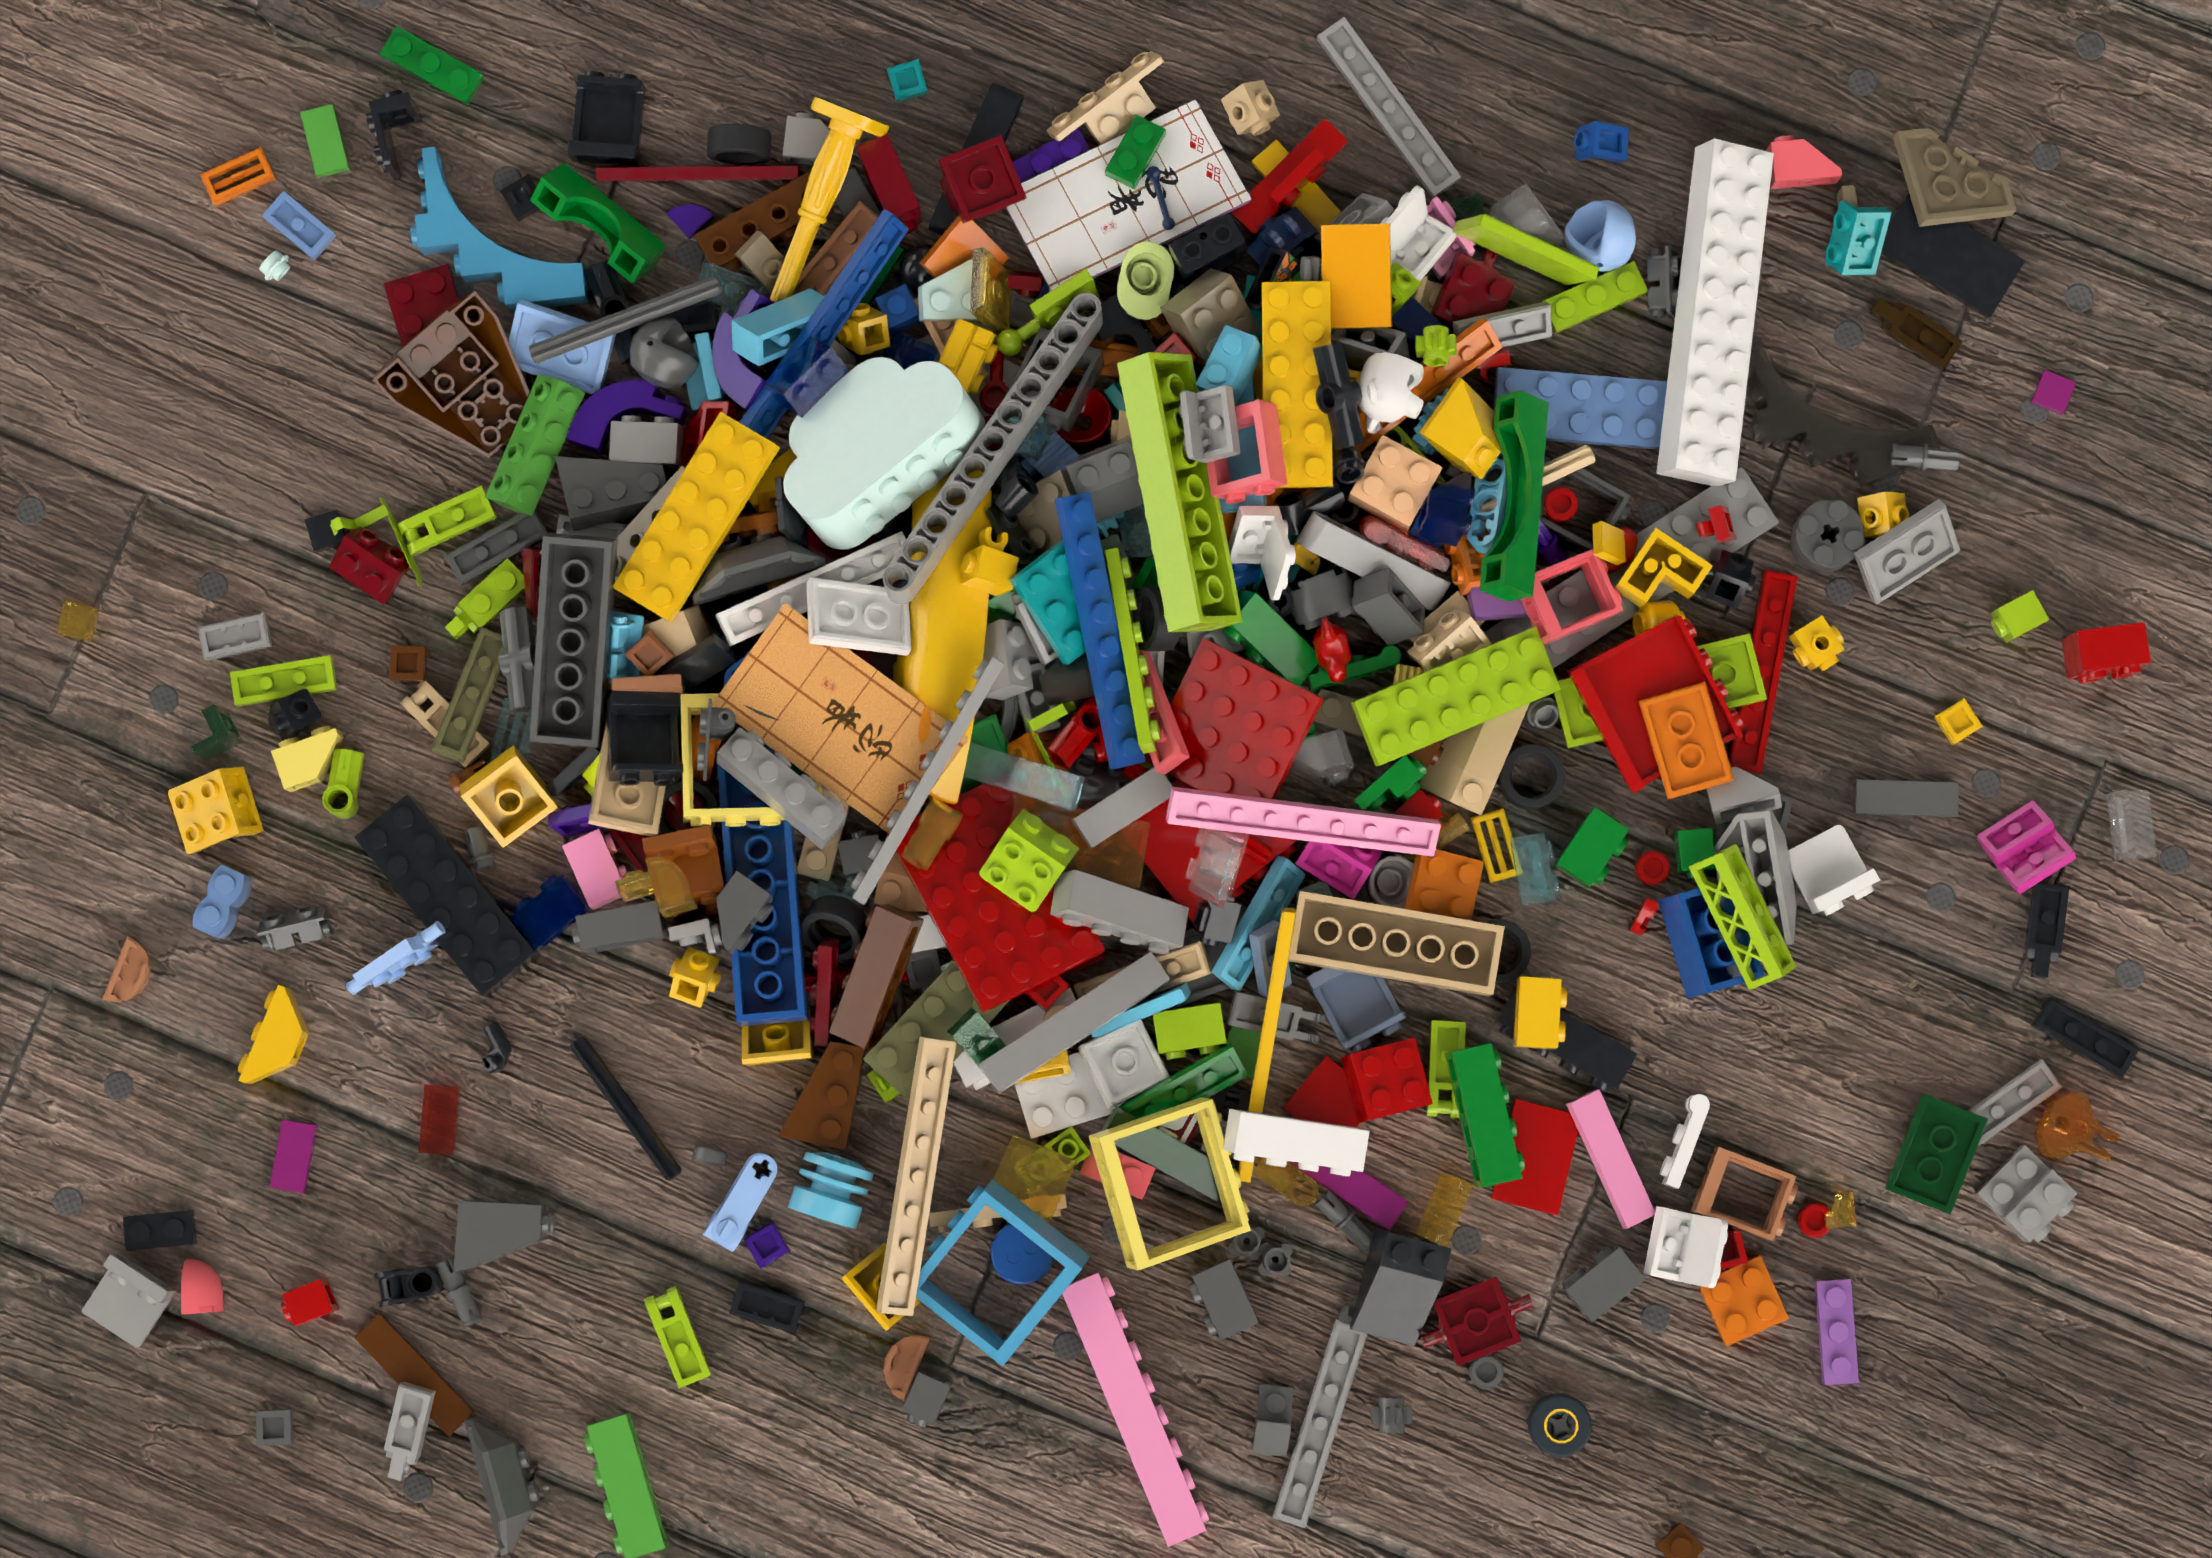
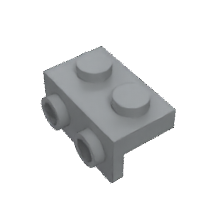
(1209, 424)

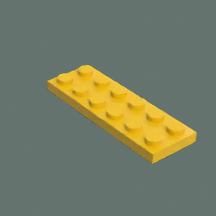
(1293, 323)
(696, 517)

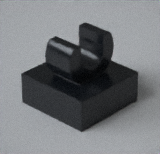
(518, 197)
(1231, 1099)

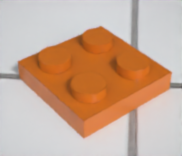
(1444, 885)
(1744, 1301)

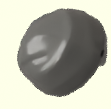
(663, 353)

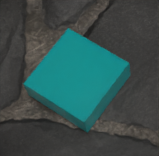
(907, 80)

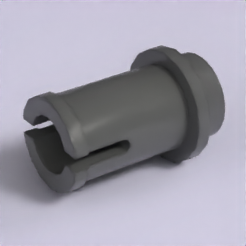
(478, 849)

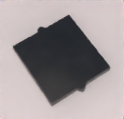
(789, 520)

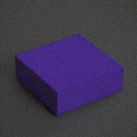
(766, 1244)

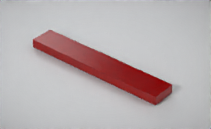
(1769, 642)

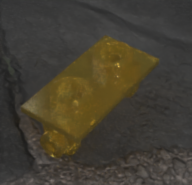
(1444, 1209)

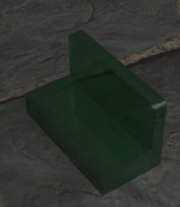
(224, 734)

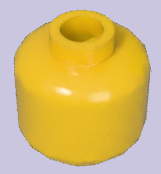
(1654, 613)

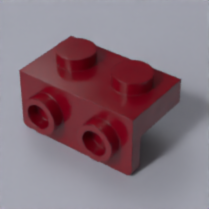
(370, 564)

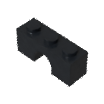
(1121, 326)

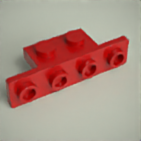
(1286, 180)

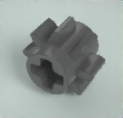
(1391, 1415)

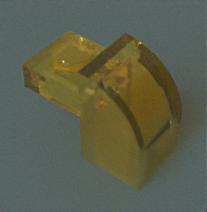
(663, 879)

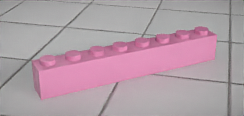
(1133, 1408)

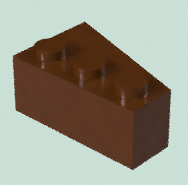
(829, 1099)

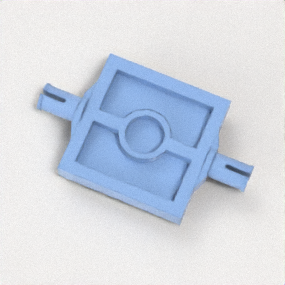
(391, 964)

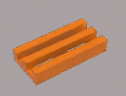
(244, 187)

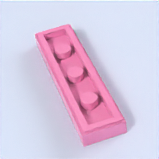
(1611, 1159)

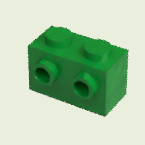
(1592, 848)

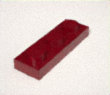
(824, 989)

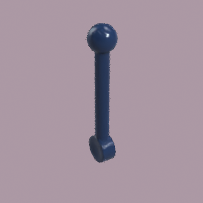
(1153, 175)

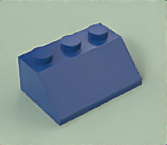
(1699, 946)

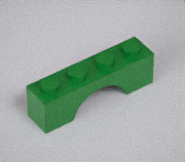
(570, 197)

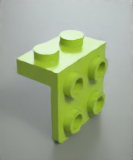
(1028, 860)

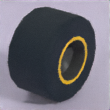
(1559, 1436)

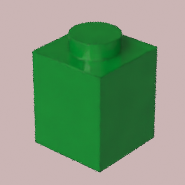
(1693, 847)

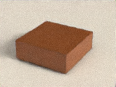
(649, 654)

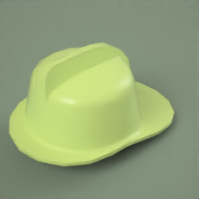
(1145, 280)

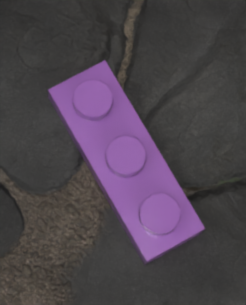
(1836, 1332)

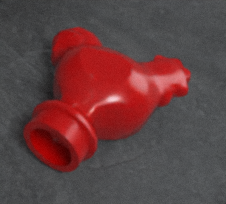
(1332, 650)

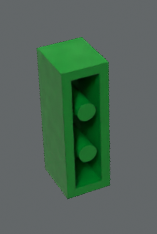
(1271, 640)

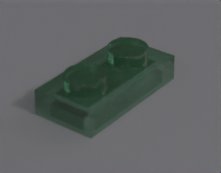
(975, 1037)

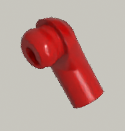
(1631, 542)

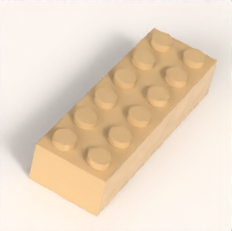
(1396, 943)

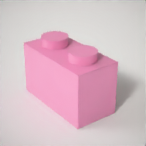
(595, 867)

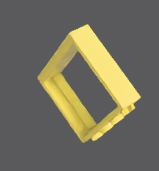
(733, 817)
(1120, 1202)

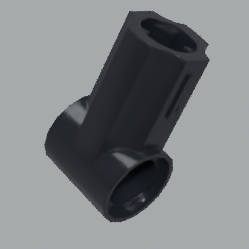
(1014, 488)
(1298, 506)

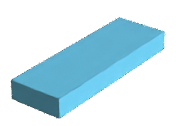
(1146, 1008)

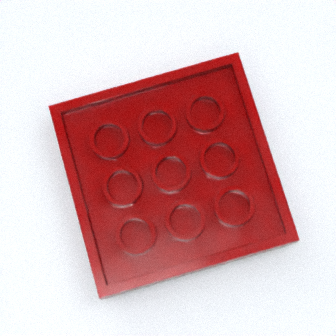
(1239, 724)

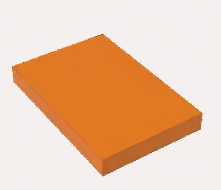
(1686, 740)

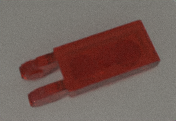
(1402, 543)

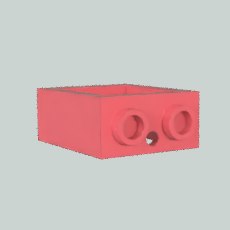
(1273, 471)
(1540, 610)

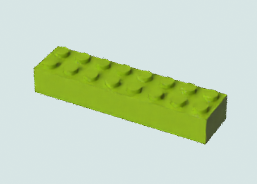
(1177, 498)

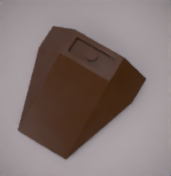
(460, 377)

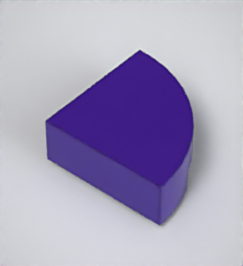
(690, 218)

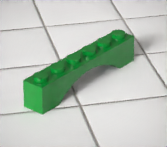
(1521, 432)

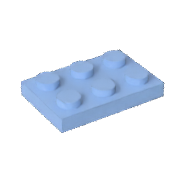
(581, 367)

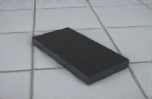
(1952, 259)

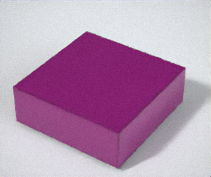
(2053, 392)

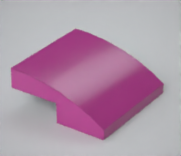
(2026, 847)

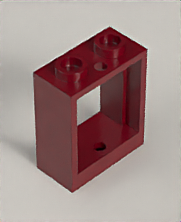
(889, 181)

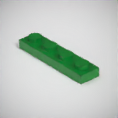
(1196, 1081)

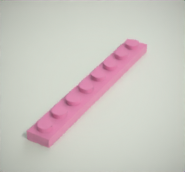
(1302, 821)

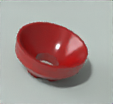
(1095, 408)

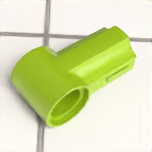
(344, 779)

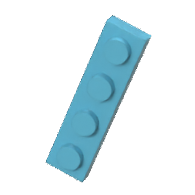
(1267, 904)

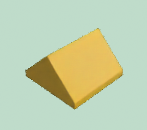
(777, 1042)
(865, 1284)

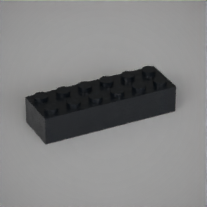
(447, 890)

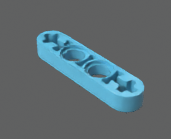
(1484, 491)

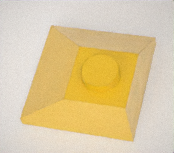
(1463, 430)

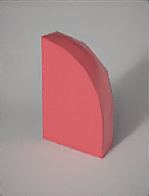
(200, 1288)

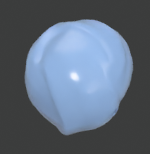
(1601, 234)

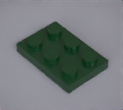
(1936, 1153)

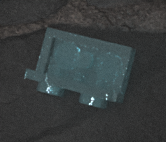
(1533, 869)

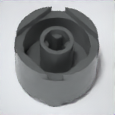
(1832, 518)
(1321, 597)

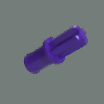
(1548, 546)

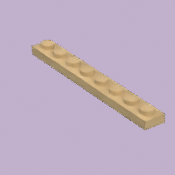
(916, 1176)

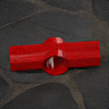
(1074, 735)

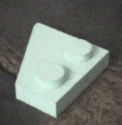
(947, 296)

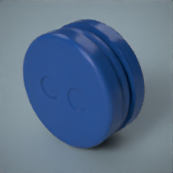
(1018, 1257)

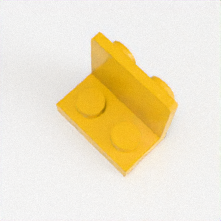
(215, 808)

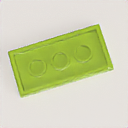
(1526, 249)

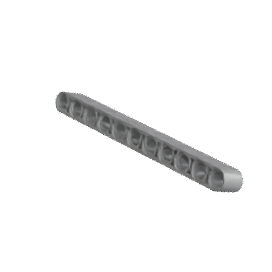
(993, 462)

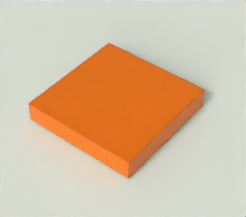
(957, 247)

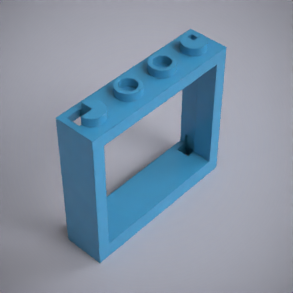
(1031, 1226)

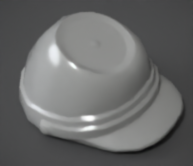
(1390, 881)

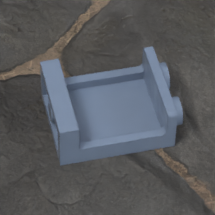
(1355, 1006)

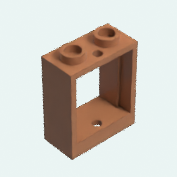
(1712, 1178)

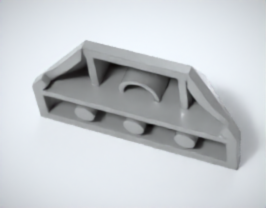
(1768, 860)

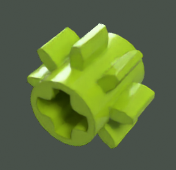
(1436, 345)

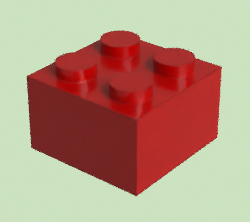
(2106, 651)
(1386, 1080)

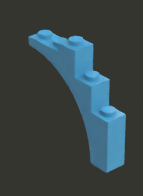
(479, 258)

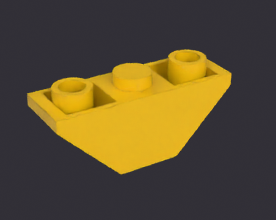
(276, 1039)

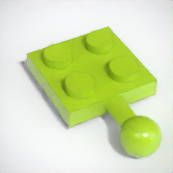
(1047, 312)

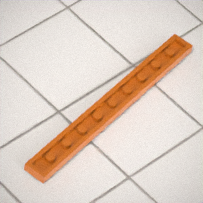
(1473, 348)

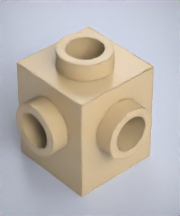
(1250, 108)

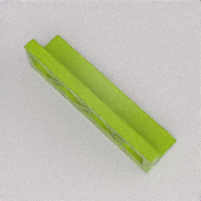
(1753, 913)

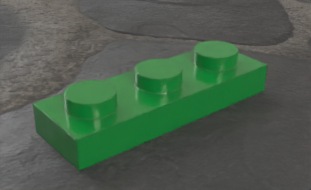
(432, 65)

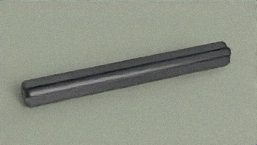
(625, 1108)

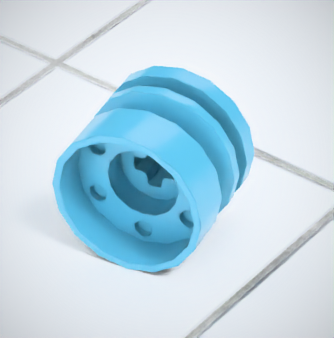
(831, 1189)

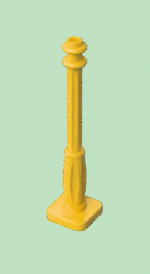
(822, 189)

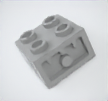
(128, 1300)

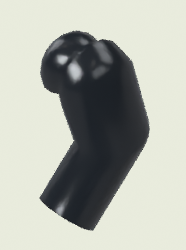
(499, 1050)

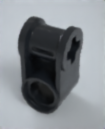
(402, 1285)

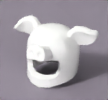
(1387, 388)

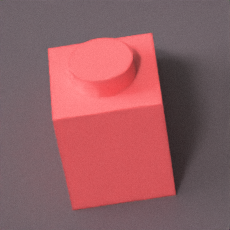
(1800, 164)
(1135, 1172)

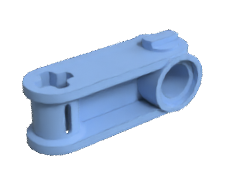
(740, 1203)

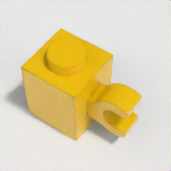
(988, 566)

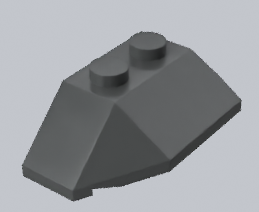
(754, 566)
(503, 1480)

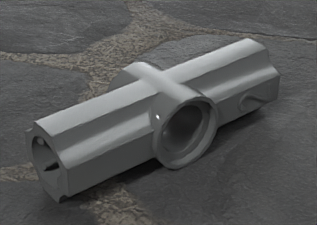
(518, 656)

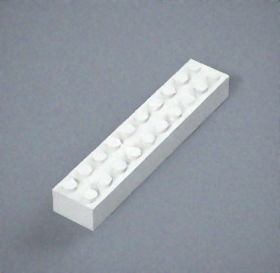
(1715, 313)

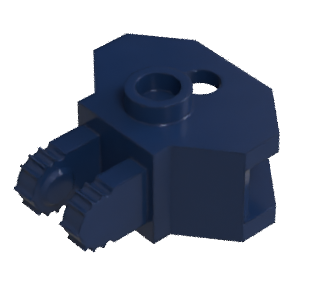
(1288, 232)

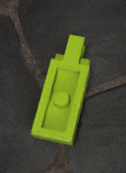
(487, 599)

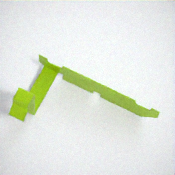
(371, 517)
(1046, 718)

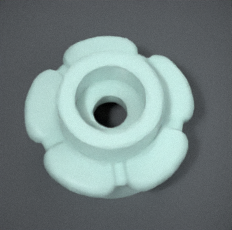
(275, 266)

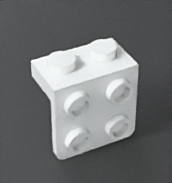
(1416, 236)
(1262, 539)
(1830, 871)
(1686, 1247)

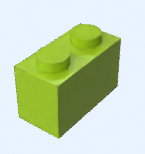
(1188, 1030)

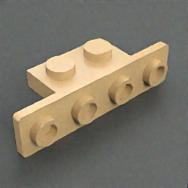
(1113, 106)

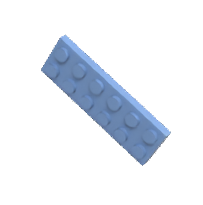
(1593, 406)

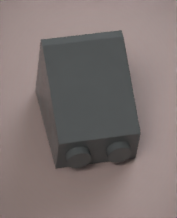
(498, 1229)

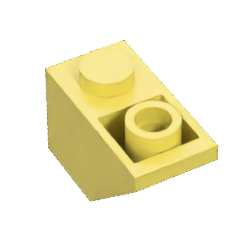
(306, 760)

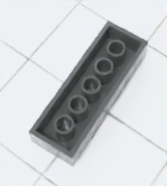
(573, 639)

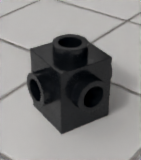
(1730, 578)

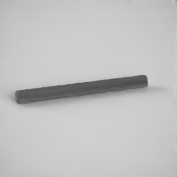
(625, 319)

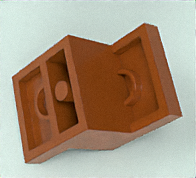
(699, 858)

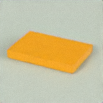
(1359, 273)

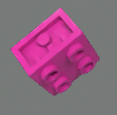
(1339, 865)

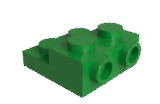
(1396, 784)

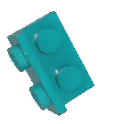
(1857, 239)

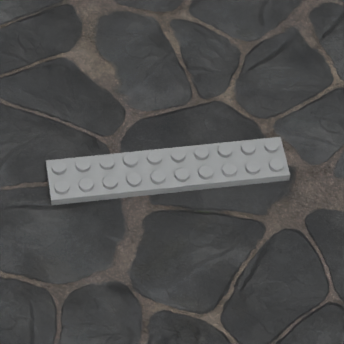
(1574, 599)

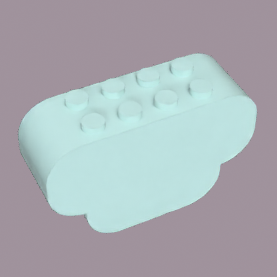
(877, 446)

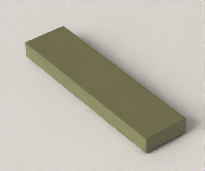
(470, 697)

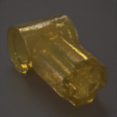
(935, 827)
(1284, 1179)

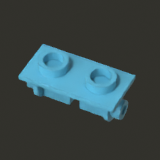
(625, 632)

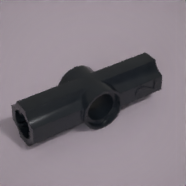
(609, 293)
(1338, 395)

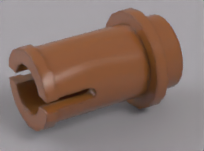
(458, 778)

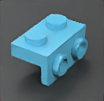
(703, 383)

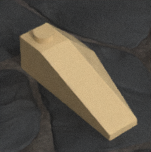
(1473, 761)

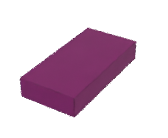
(293, 1156)

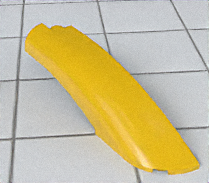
(946, 632)

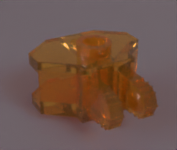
(2075, 1129)

